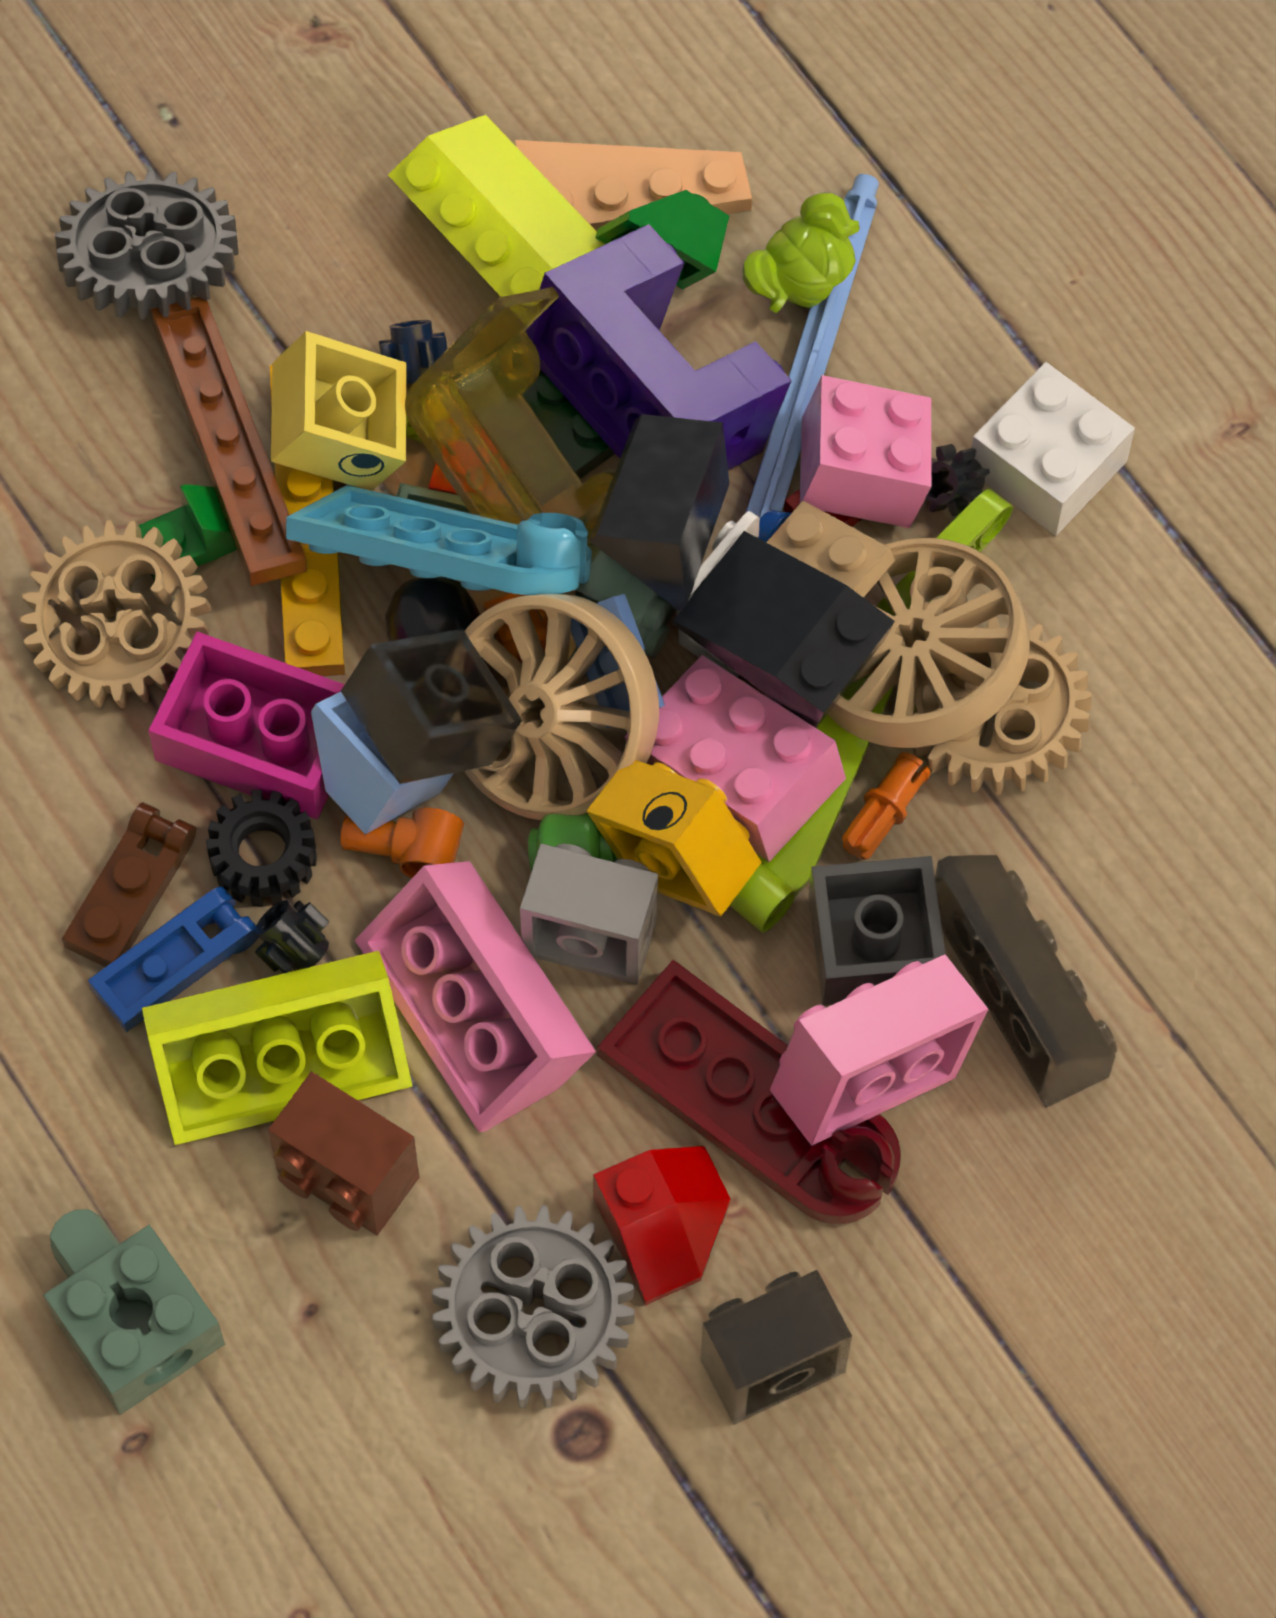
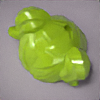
(805, 255)

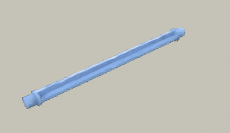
(809, 364)

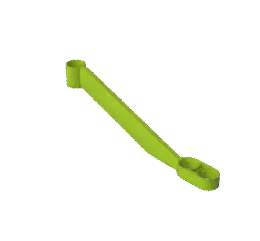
(778, 882)

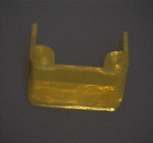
(484, 430)

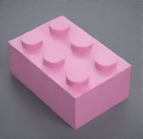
(751, 748)
(877, 1048)

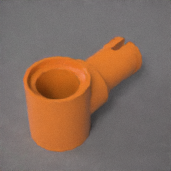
(413, 842)

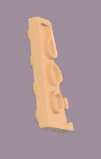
(615, 178)

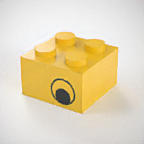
(677, 832)

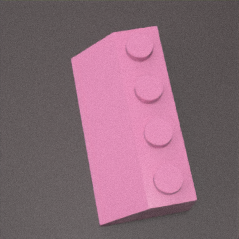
(475, 994)

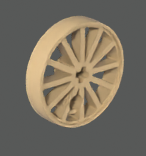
(932, 643)
(552, 703)

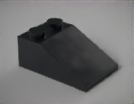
(784, 626)

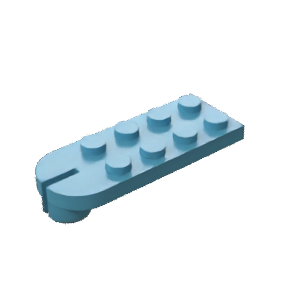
(483, 553)

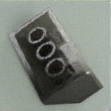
(1021, 977)

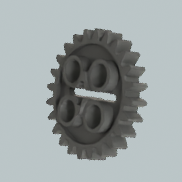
(147, 244)

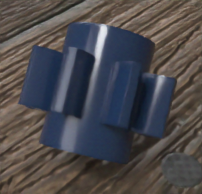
(415, 345)

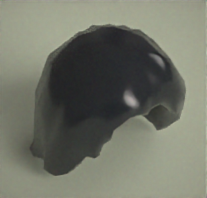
(429, 608)

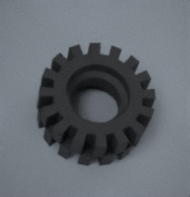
(256, 816)

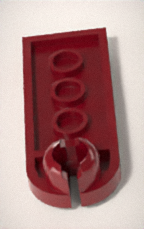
(716, 1076)

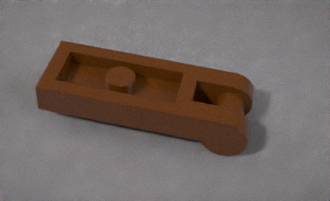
(129, 887)

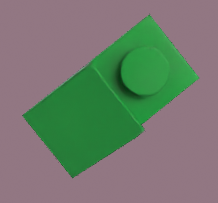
(196, 525)

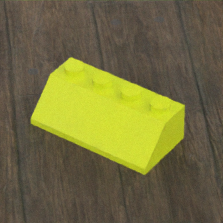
(493, 205)
(248, 1047)

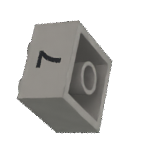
(589, 912)

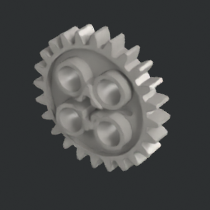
(510, 1356)

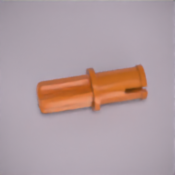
(885, 806)

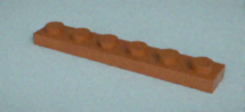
(228, 442)

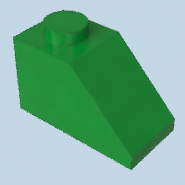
(685, 223)

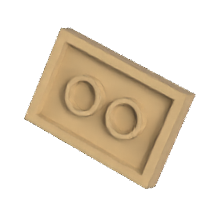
(833, 548)

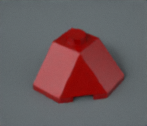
(663, 1216)

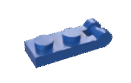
(173, 958)

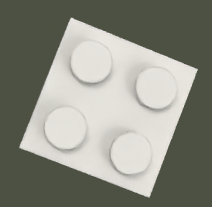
(1052, 448)

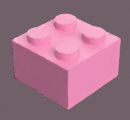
(866, 451)

